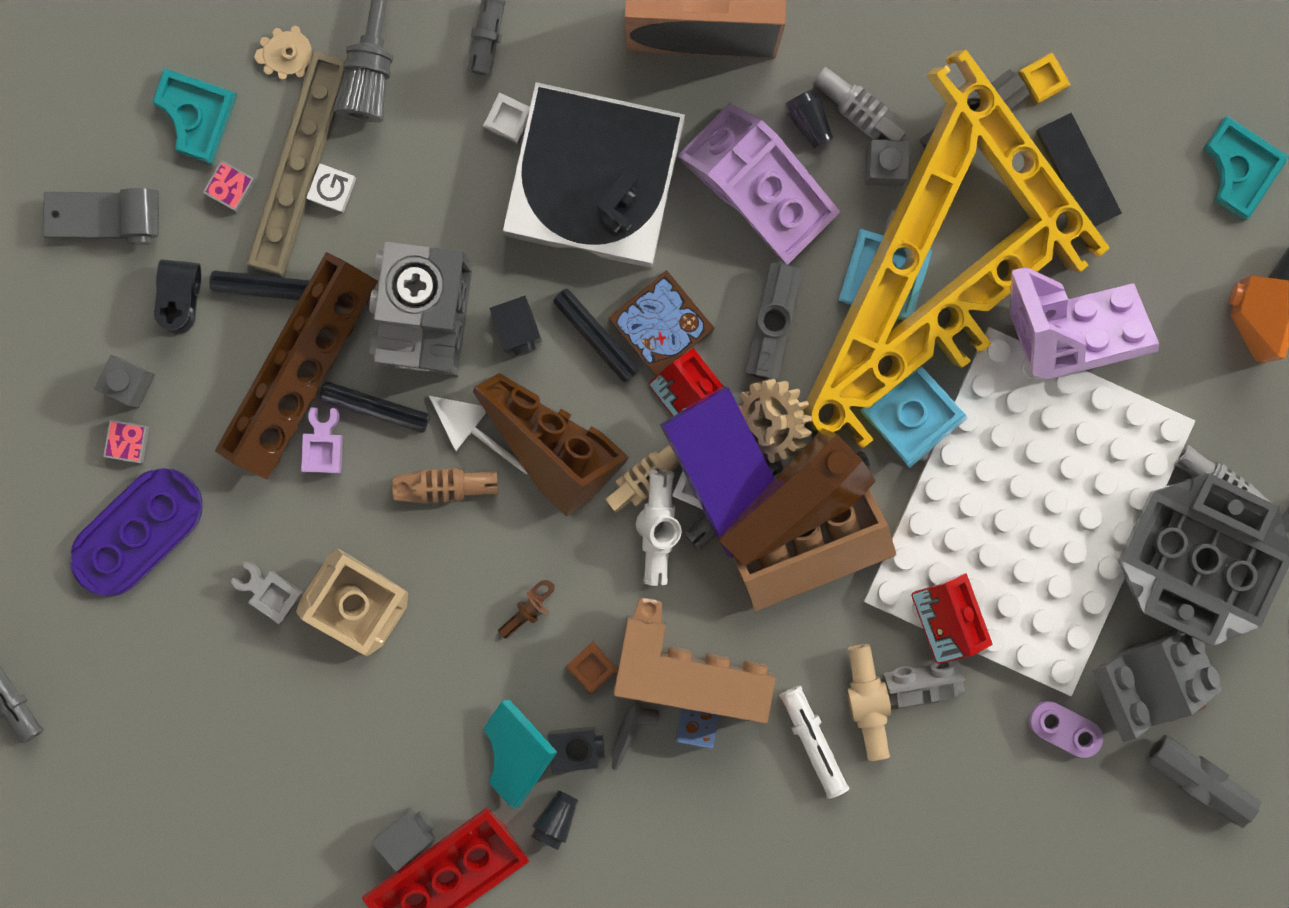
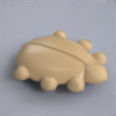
(285, 53)

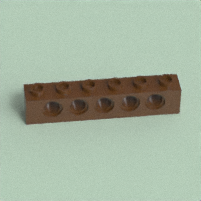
(279, 373)

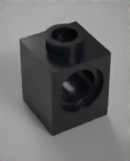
(516, 326)
(563, 761)

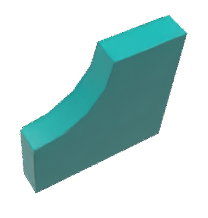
(197, 111)
(1244, 165)
(519, 753)

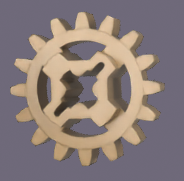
(775, 418)

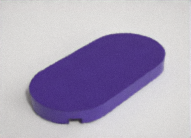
(136, 532)

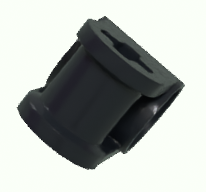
(178, 288)

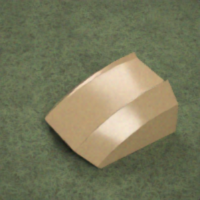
(352, 603)

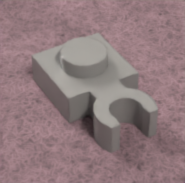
(271, 595)

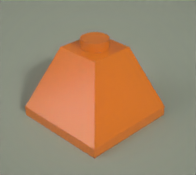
(1262, 316)

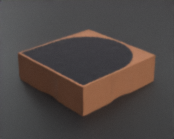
(705, 27)

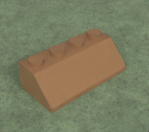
(820, 555)

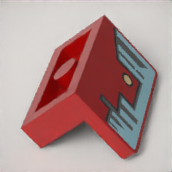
(684, 382)
(952, 619)

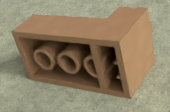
(687, 681)

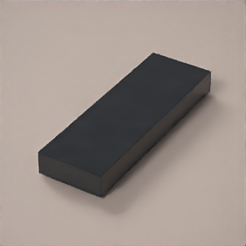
(1078, 168)

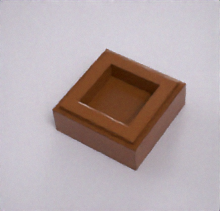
(591, 667)

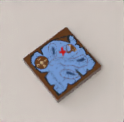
(661, 323)

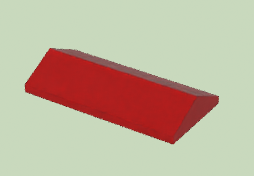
(454, 868)

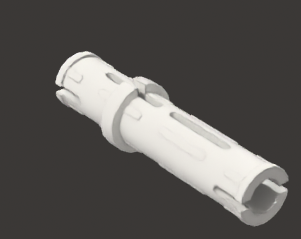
(830, 777)

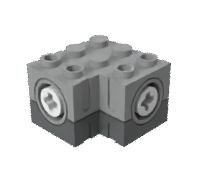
(420, 308)

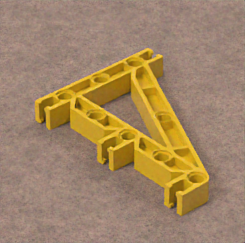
(866, 336)

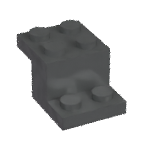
(1157, 682)

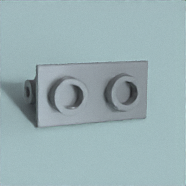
(941, 680)

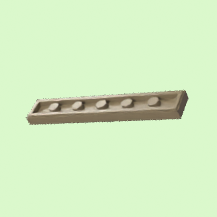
(297, 165)

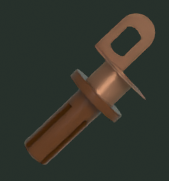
(528, 610)

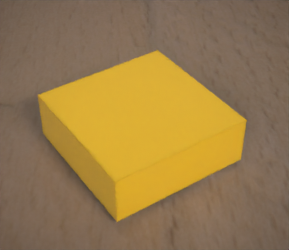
(1044, 78)

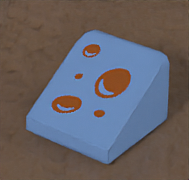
(697, 728)

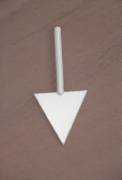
(461, 420)

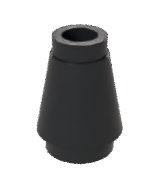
(810, 118)
(555, 821)

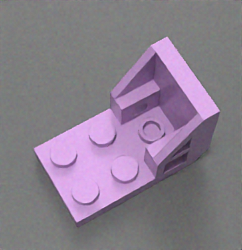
(760, 179)
(1078, 332)

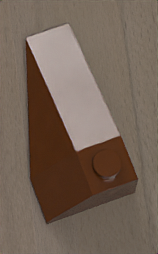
(557, 454)
(808, 492)

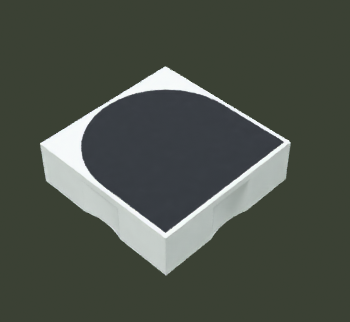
(571, 159)

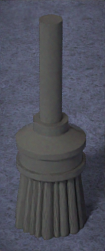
(365, 72)

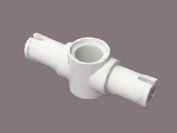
(660, 544)

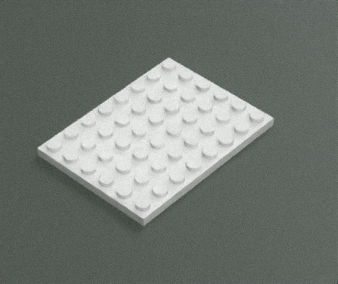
(1032, 508)

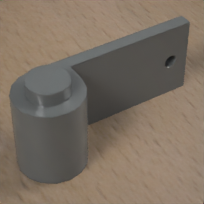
(121, 215)

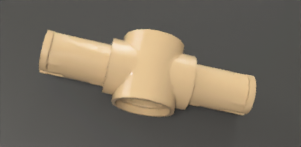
(868, 702)

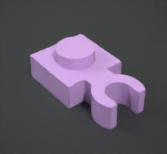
(322, 450)

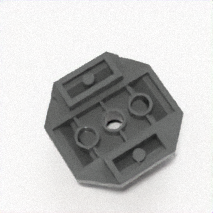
(1245, 551)

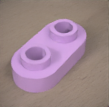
(1066, 730)

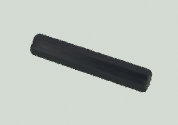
(257, 285)
(595, 335)
(374, 407)

